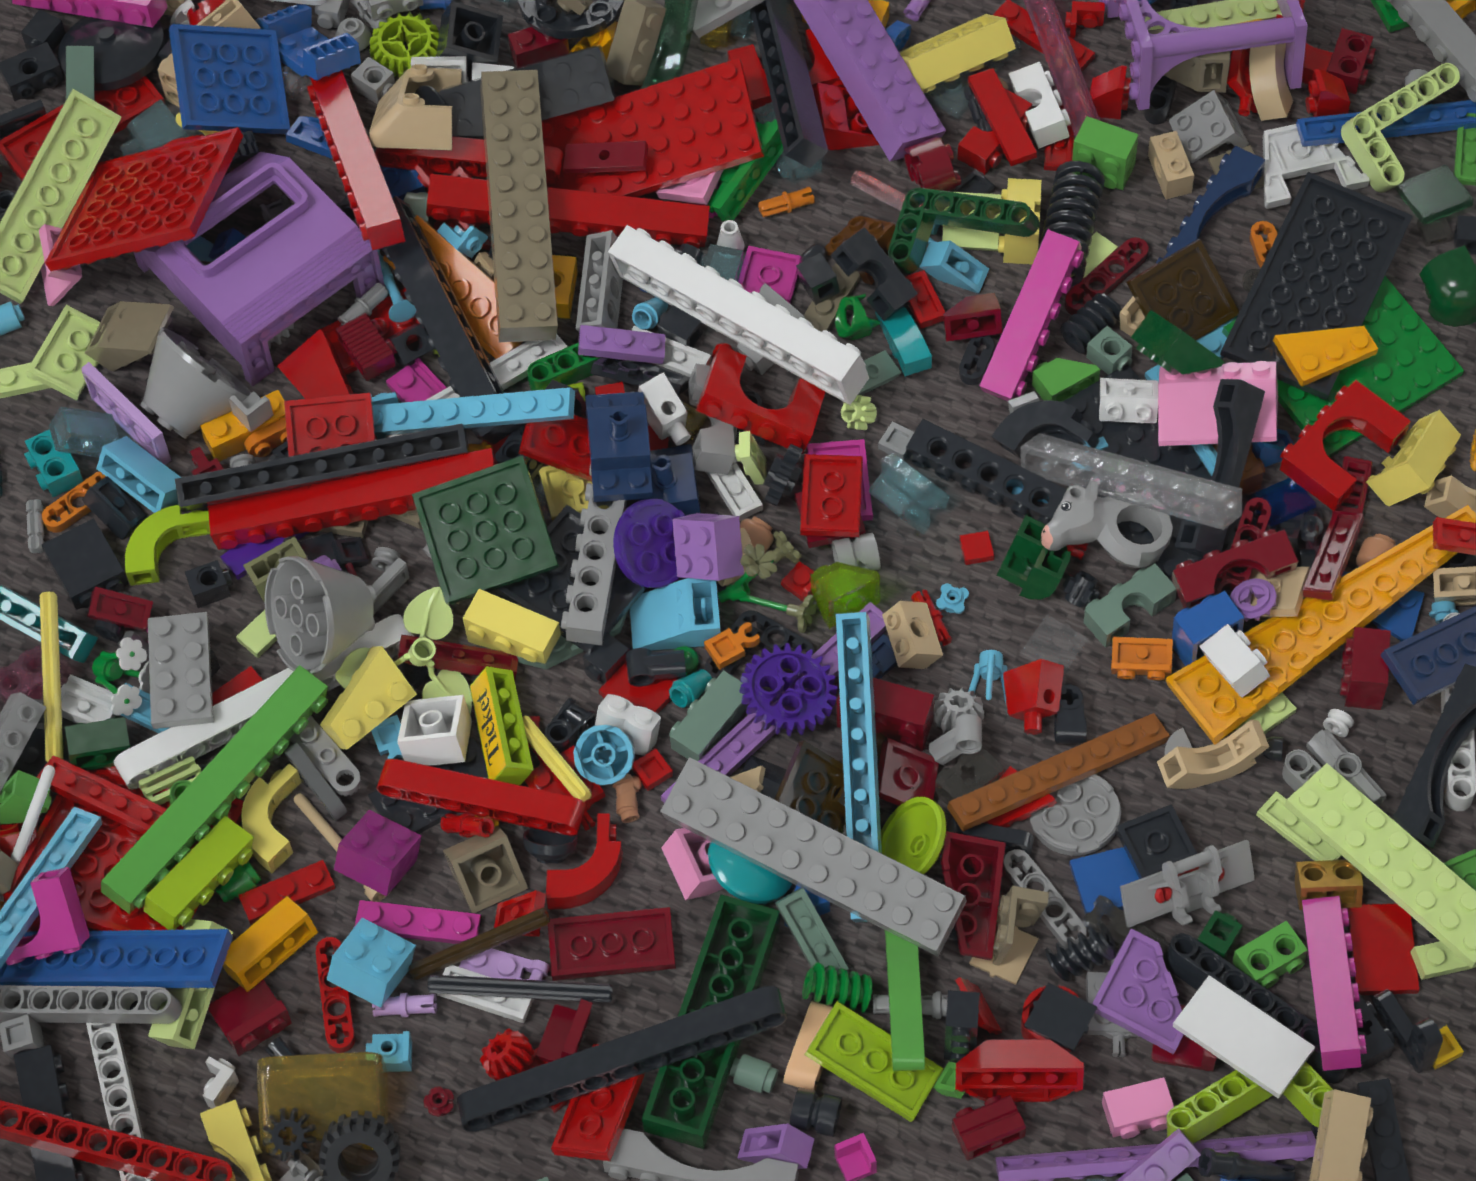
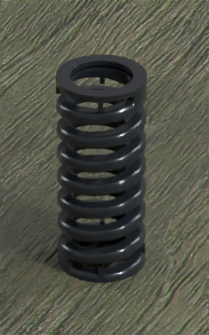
(1075, 207)

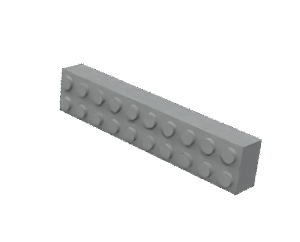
(814, 856)

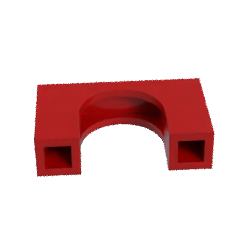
(756, 79)
(726, 402)
(1354, 410)

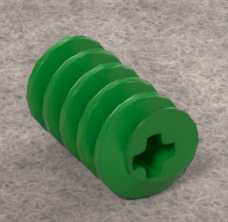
(837, 985)

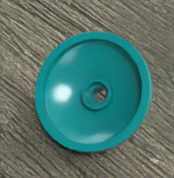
(745, 878)

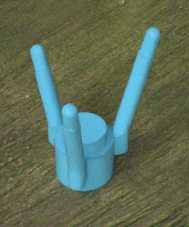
(990, 668)

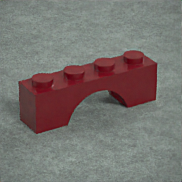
(1269, 555)

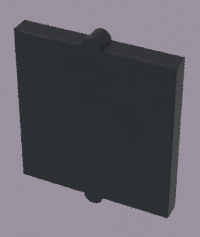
(1060, 1017)

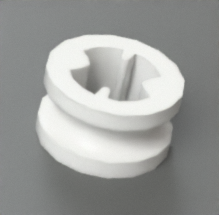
(1338, 722)

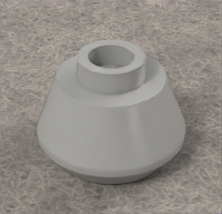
(357, 30)

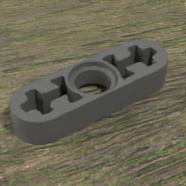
(315, 781)

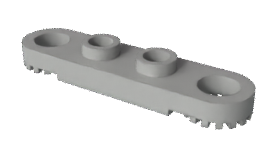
(327, 757)

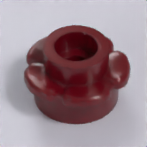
(444, 1107)

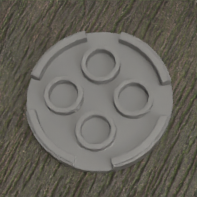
(1080, 819)

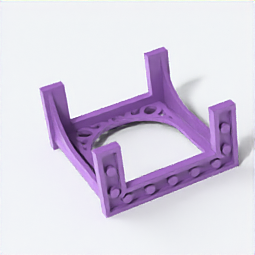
(1162, 51)

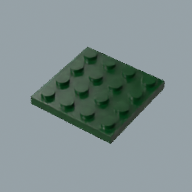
(485, 530)

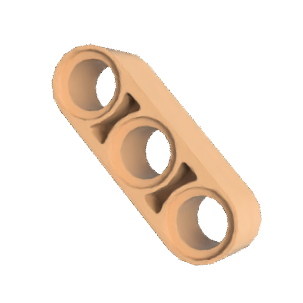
(800, 1069)

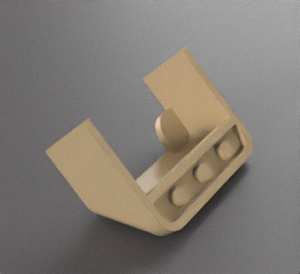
(406, 121)

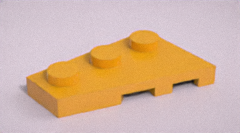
(1323, 352)

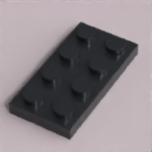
(422, 817)

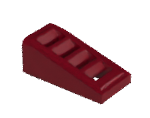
(1361, 471)

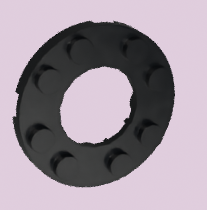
(561, 26)

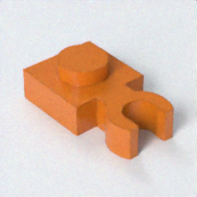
(729, 647)

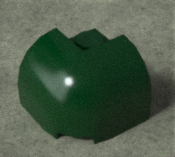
(1451, 287)
(1031, 564)

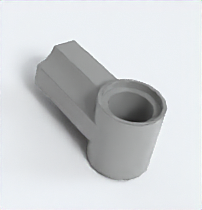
(964, 739)

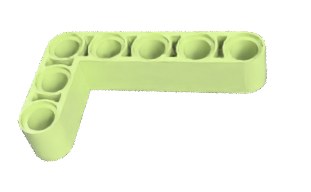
(1391, 111)

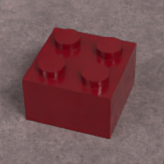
(1364, 669)

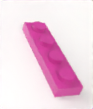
(421, 922)

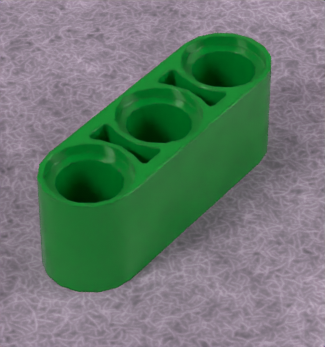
(552, 368)

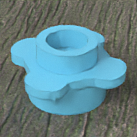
(952, 606)

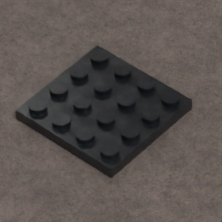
(548, 590)

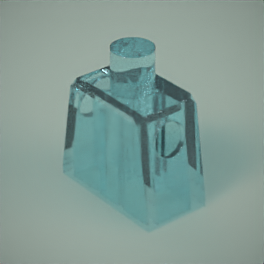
(152, 129)

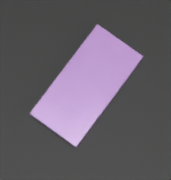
(125, 414)

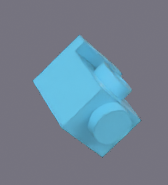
(400, 1057)

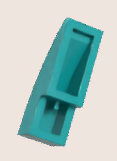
(906, 342)

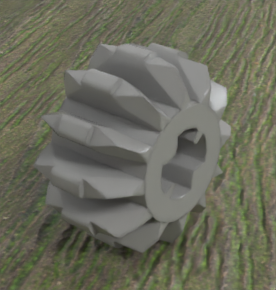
(954, 704)

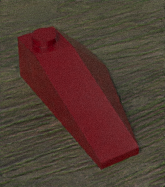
(975, 870)

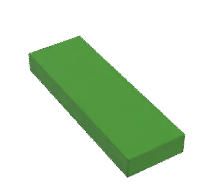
(1466, 155)

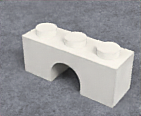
(1045, 121)

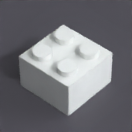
(435, 730)

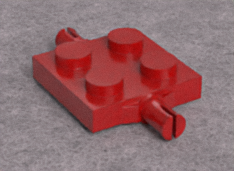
(1239, 80)
(544, 779)

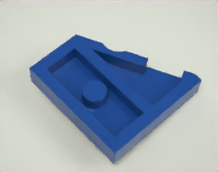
(308, 135)

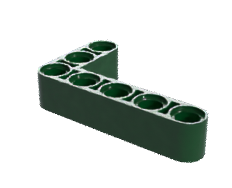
(956, 215)

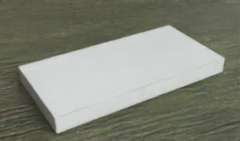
(1243, 1036)

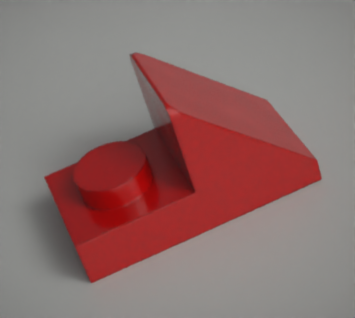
(519, 907)

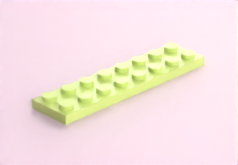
(51, 188)
(1390, 859)

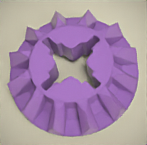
(1262, 591)

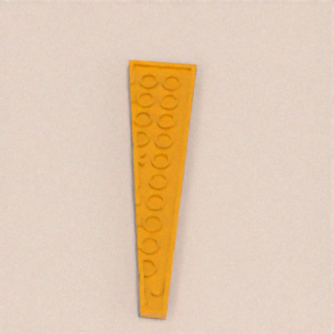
(1304, 640)

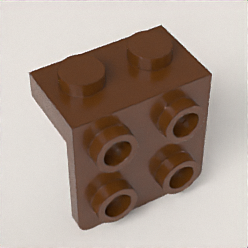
(879, 229)

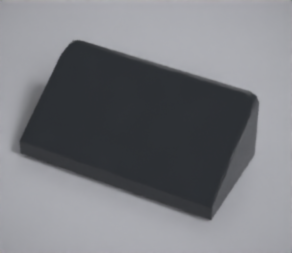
(114, 507)

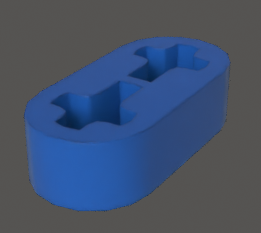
(899, 33)

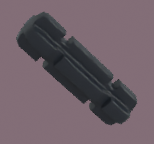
(976, 111)

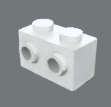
(1235, 660)

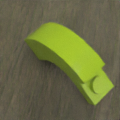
(155, 535)

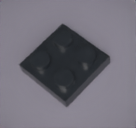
(1155, 840)

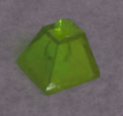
(844, 589)

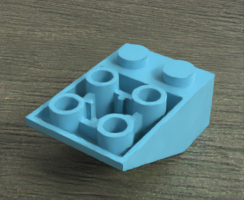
(676, 615)

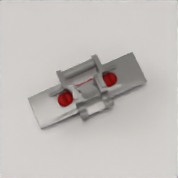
(1188, 884)

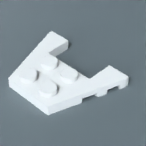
(1288, 159)

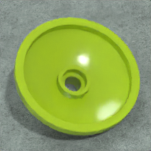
(915, 834)

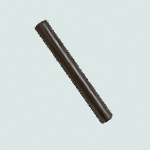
(479, 943)

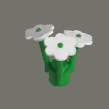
(109, 668)

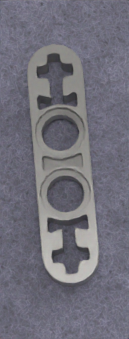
(1054, 898)

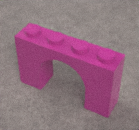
(60, 918)

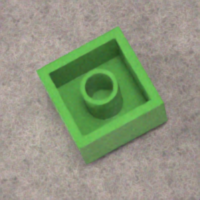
(1108, 149)

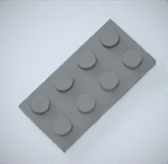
(180, 670)

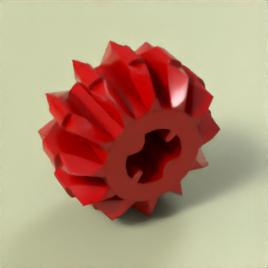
(506, 1054)

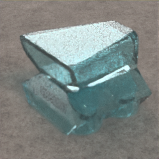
(907, 492)

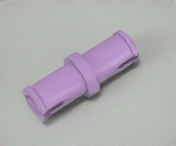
(406, 1005)

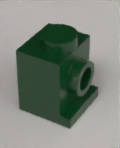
(1223, 925)

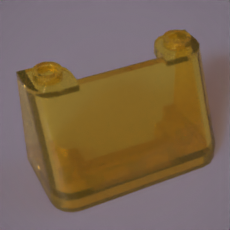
(322, 1087)

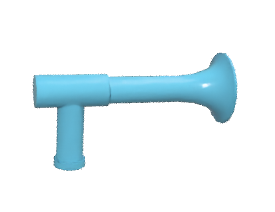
(402, 309)

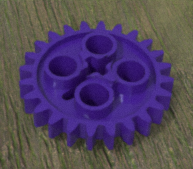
(808, 706)

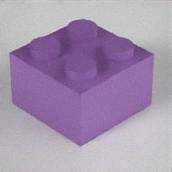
(708, 546)

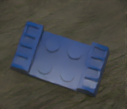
(307, 49)

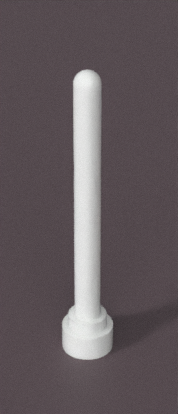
(32, 815)

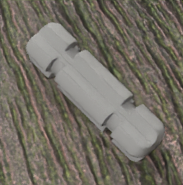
(35, 525)

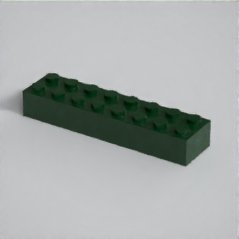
(728, 965)

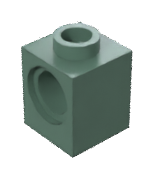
(1109, 342)

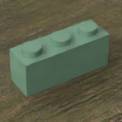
(708, 718)

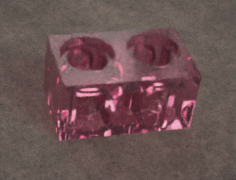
(21, 674)

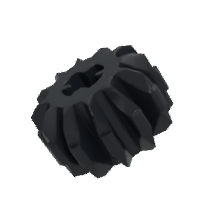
(280, 1140)

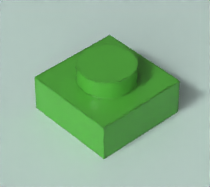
(946, 1082)

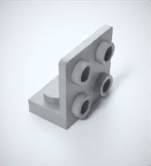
(1207, 126)

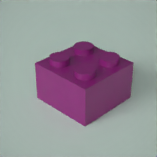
(377, 852)

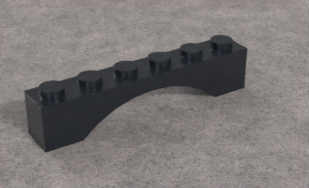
(1236, 416)
(1422, 804)

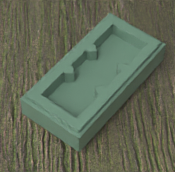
(880, 371)

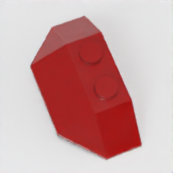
(1020, 1069)

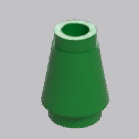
(242, 880)

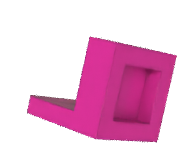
(855, 1158)

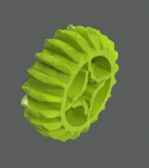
(388, 41)

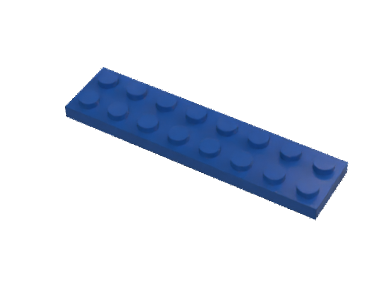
(129, 960)

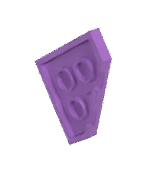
(1141, 993)

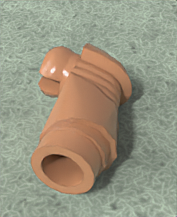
(626, 798)

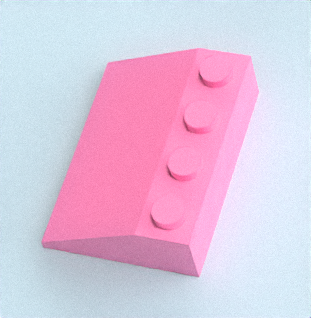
(1188, 401)

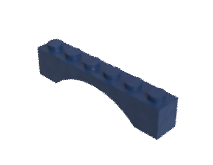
(1235, 180)

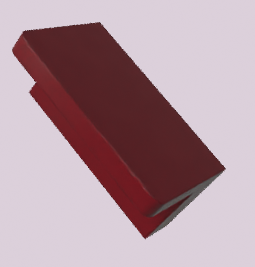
(120, 609)
(564, 1031)

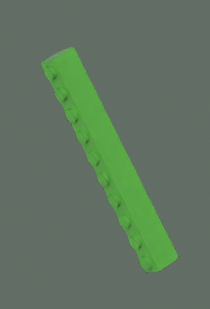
(215, 789)

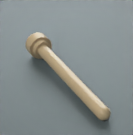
(329, 834)

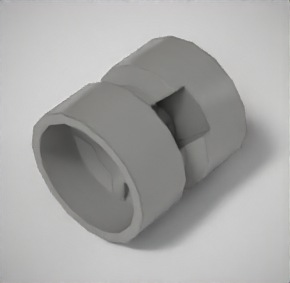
(859, 553)

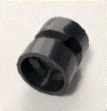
(815, 1112)

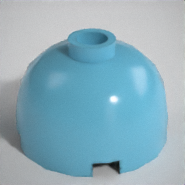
(604, 754)

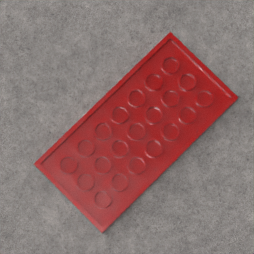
(690, 128)

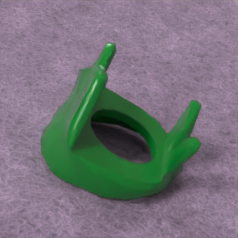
(861, 324)

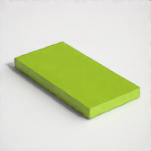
(863, 1058)

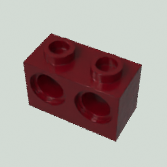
(1350, 58)

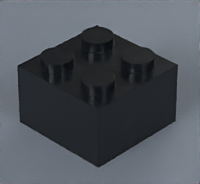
(470, 34)

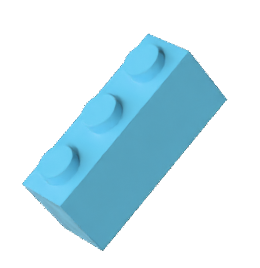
(139, 474)

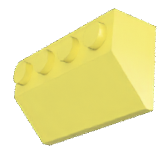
(958, 51)

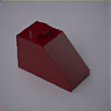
(973, 318)

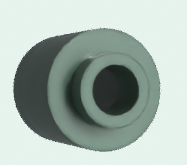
(754, 1074)

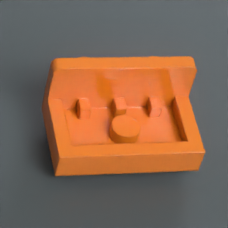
(1141, 657)

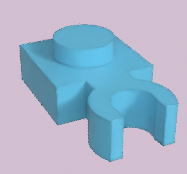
(386, 737)

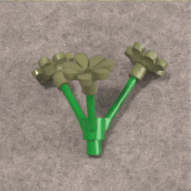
(762, 564)

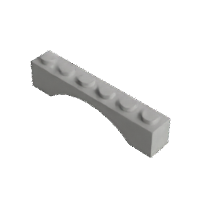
(642, 1160)

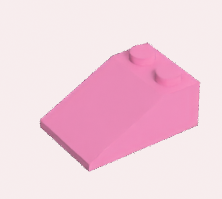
(690, 864)

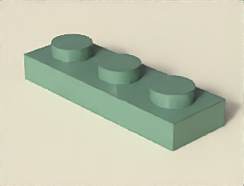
(809, 930)

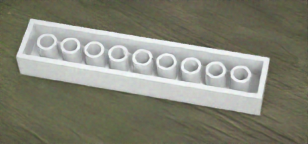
(739, 314)

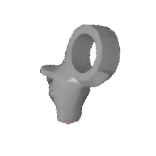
(1087, 518)

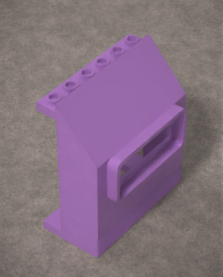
(274, 271)

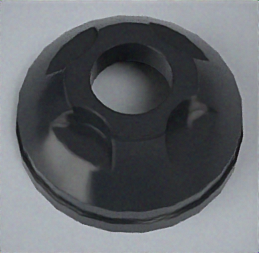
(549, 846)

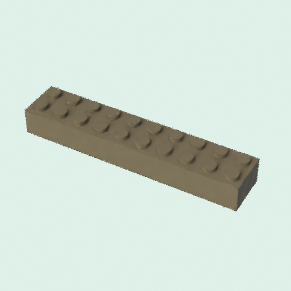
(518, 206)

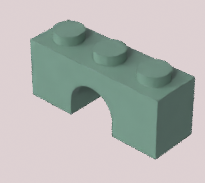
(1147, 589)

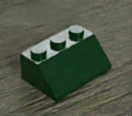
(1172, 346)

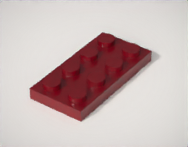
(611, 943)

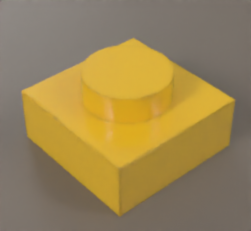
(1449, 1049)

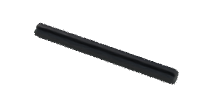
(520, 988)

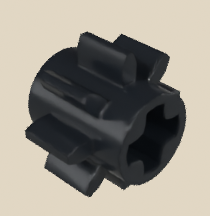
(1080, 588)

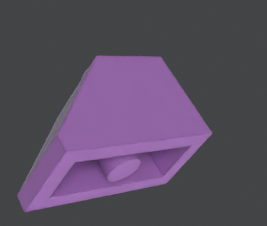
(778, 1143)

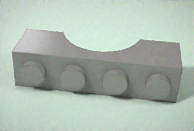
(714, 445)

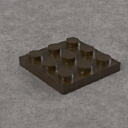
(1185, 291)
(812, 786)

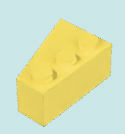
(1017, 248)
(1418, 461)
(510, 628)
(368, 700)

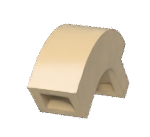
(1269, 81)
(1449, 496)
(1205, 765)

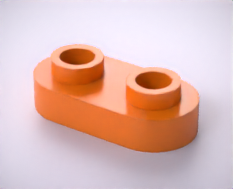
(264, 440)

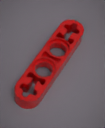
(332, 995)

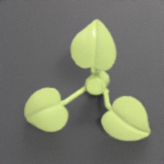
(432, 620)

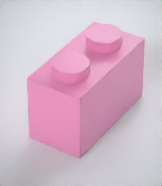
(1137, 1108)

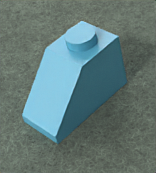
(954, 266)

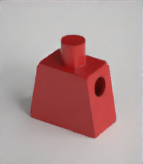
(1033, 692)

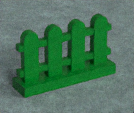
(743, 179)

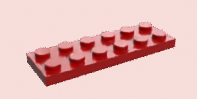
(128, 102)

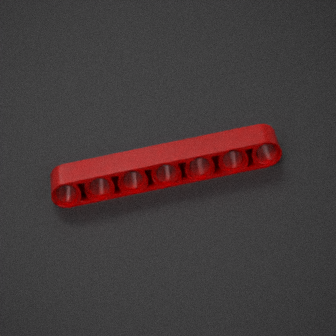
(464, 153)
(481, 797)

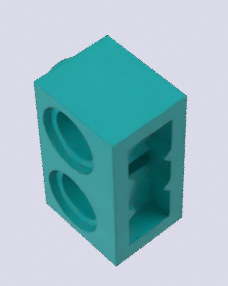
(51, 464)

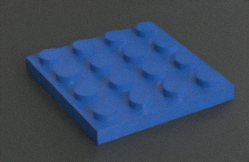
(229, 79)

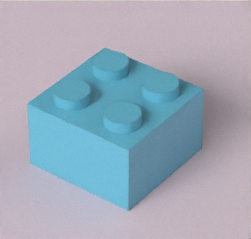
(371, 962)

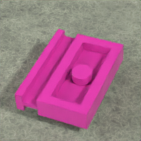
(415, 383)

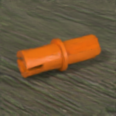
(786, 202)

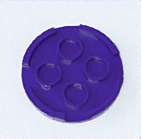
(646, 543)

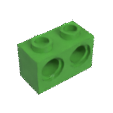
(1265, 951)

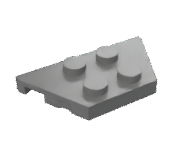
(715, 13)

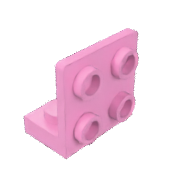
(59, 281)

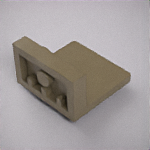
(1020, 909)

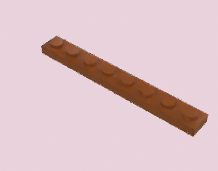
(1057, 772)

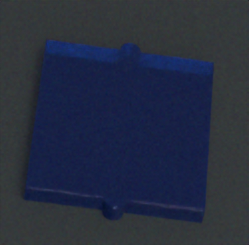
(1285, 499)

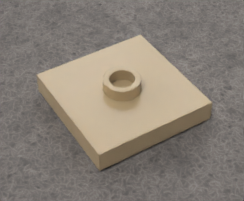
(1288, 590)

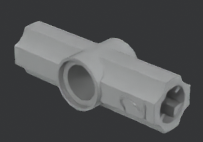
(1329, 750)

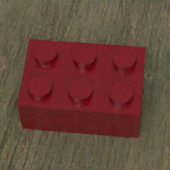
(900, 713)

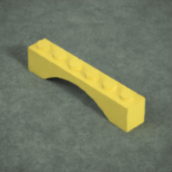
(229, 1136)

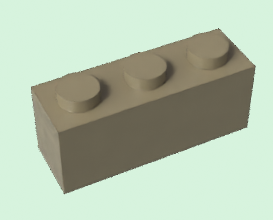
(635, 41)

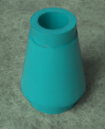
(689, 688)

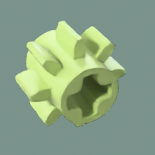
(859, 413)

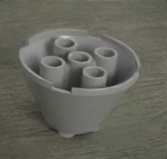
(187, 387)
(315, 611)

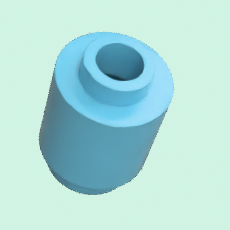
(10, 317)

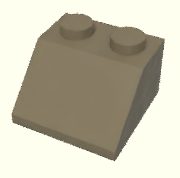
(485, 869)

